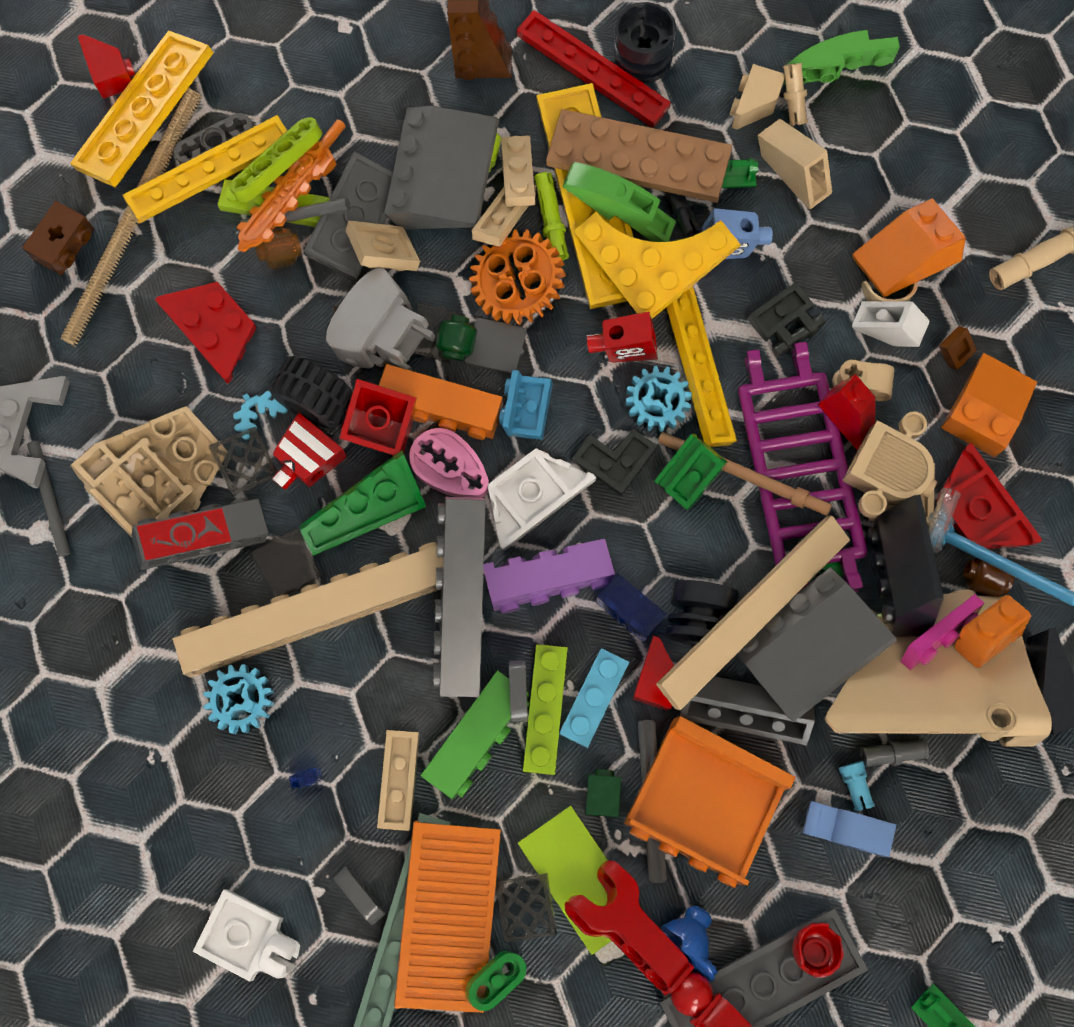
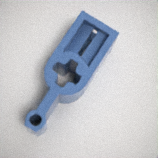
(849, 829)

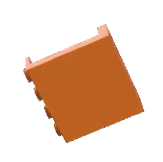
(707, 801)

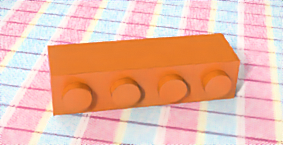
(447, 402)

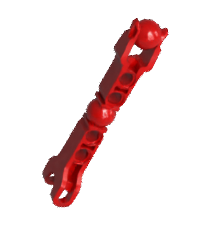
(650, 949)

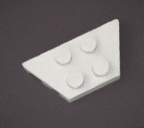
(532, 493)

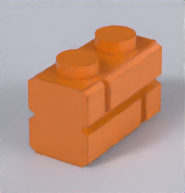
(992, 631)

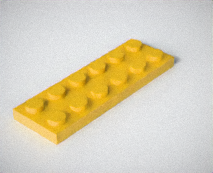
(141, 108)

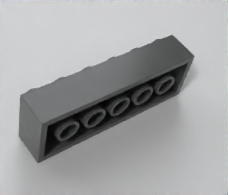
(461, 596)

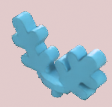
(246, 414)

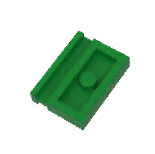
(690, 471)

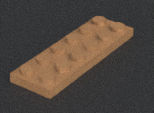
(641, 155)

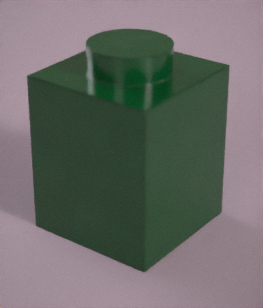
(603, 794)

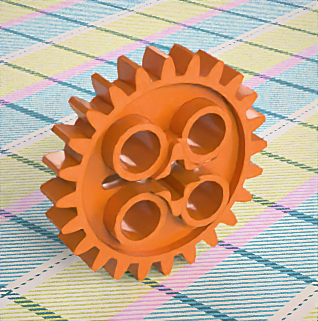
(542, 267)

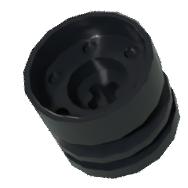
(645, 41)
(702, 609)

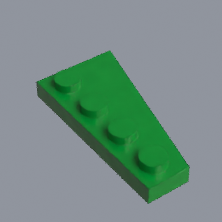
(369, 504)

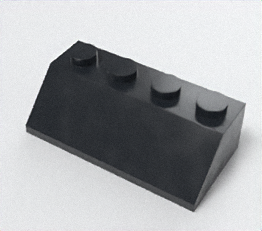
(906, 569)

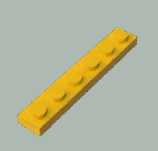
(203, 170)
(701, 371)

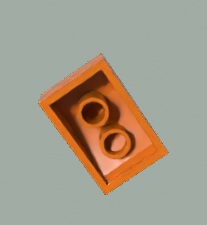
(911, 248)
(990, 406)

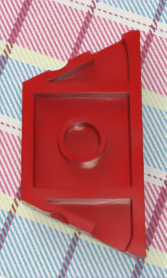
(211, 324)
(985, 507)

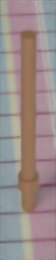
(798, 497)

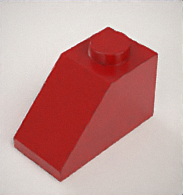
(107, 66)
(850, 408)
(655, 667)

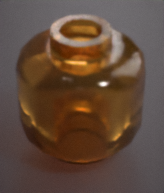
(281, 250)

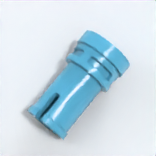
(855, 777)

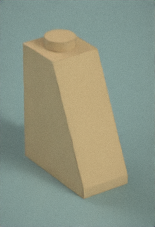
(797, 162)

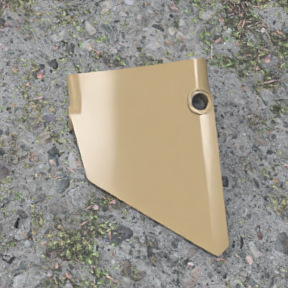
(946, 693)

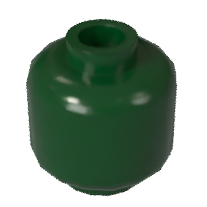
(456, 338)

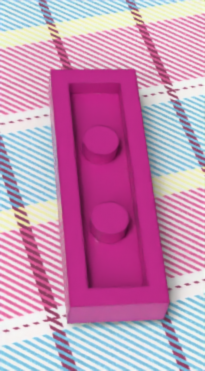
(941, 634)

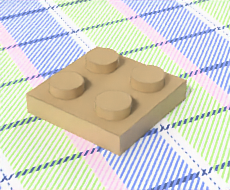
(382, 246)

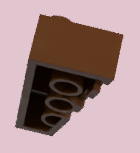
(477, 41)

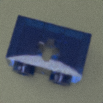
(631, 608)

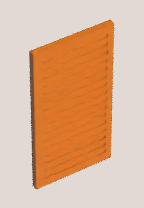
(446, 915)

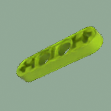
(276, 159)

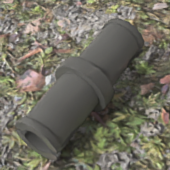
(894, 752)

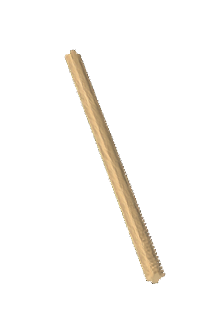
(128, 219)

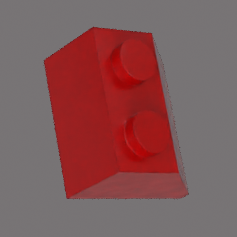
(379, 418)

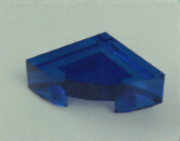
(305, 778)

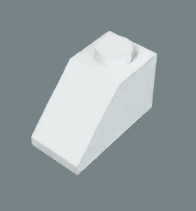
(892, 322)

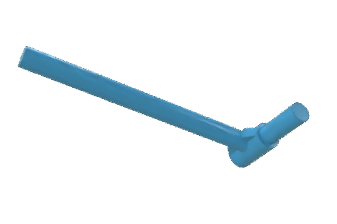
(1009, 567)

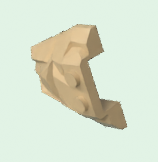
(151, 469)

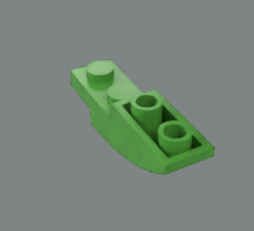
(850, 51)
(617, 196)

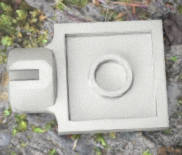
(246, 939)

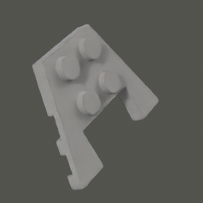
(14, 412)

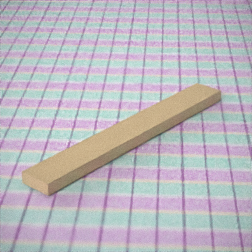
(752, 613)

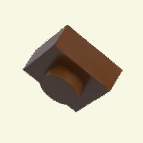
(958, 347)

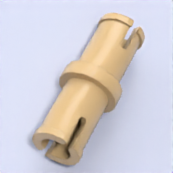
(795, 94)

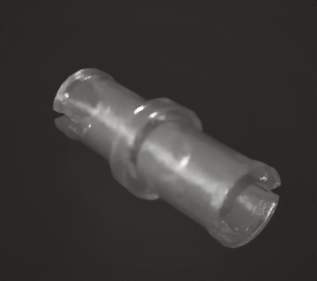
(941, 518)

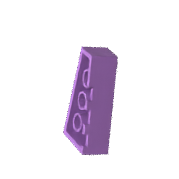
(548, 575)

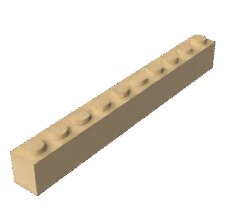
(307, 613)

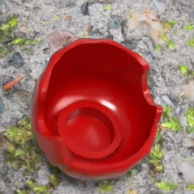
(818, 950)

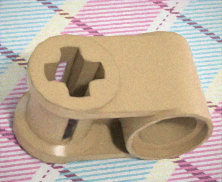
(875, 376)

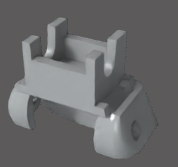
(379, 318)

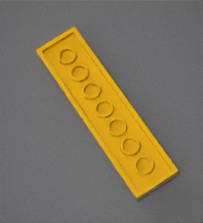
(597, 284)

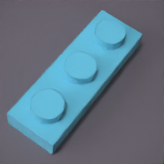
(594, 698)

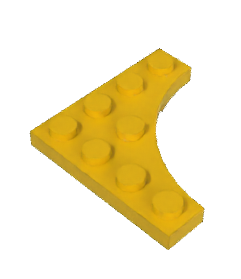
(655, 272)

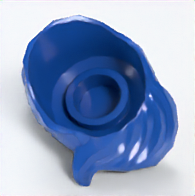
(692, 939)

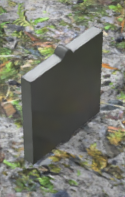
(497, 346)

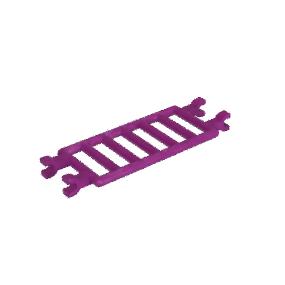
(804, 378)

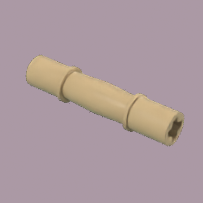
(1040, 256)

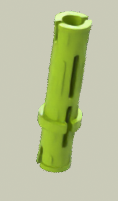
(553, 226)

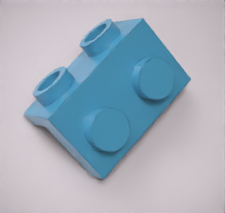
(526, 406)

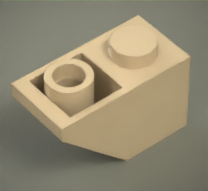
(759, 96)

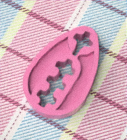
(435, 474)

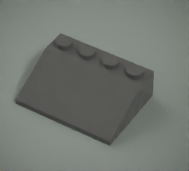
(441, 168)
(815, 644)

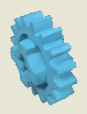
(653, 387)
(231, 708)

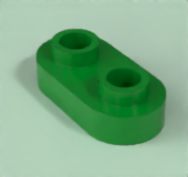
(496, 983)

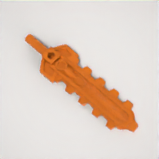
(310, 166)

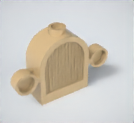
(891, 465)

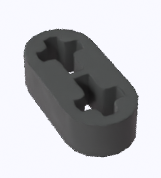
(518, 691)
(359, 895)

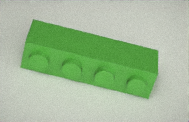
(472, 739)

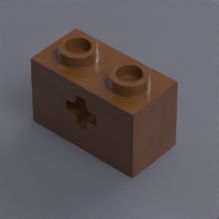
(58, 238)

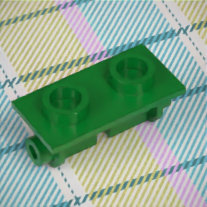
(741, 173)
(938, 1010)

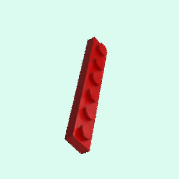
(593, 69)

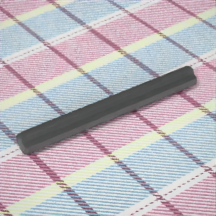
(648, 751)

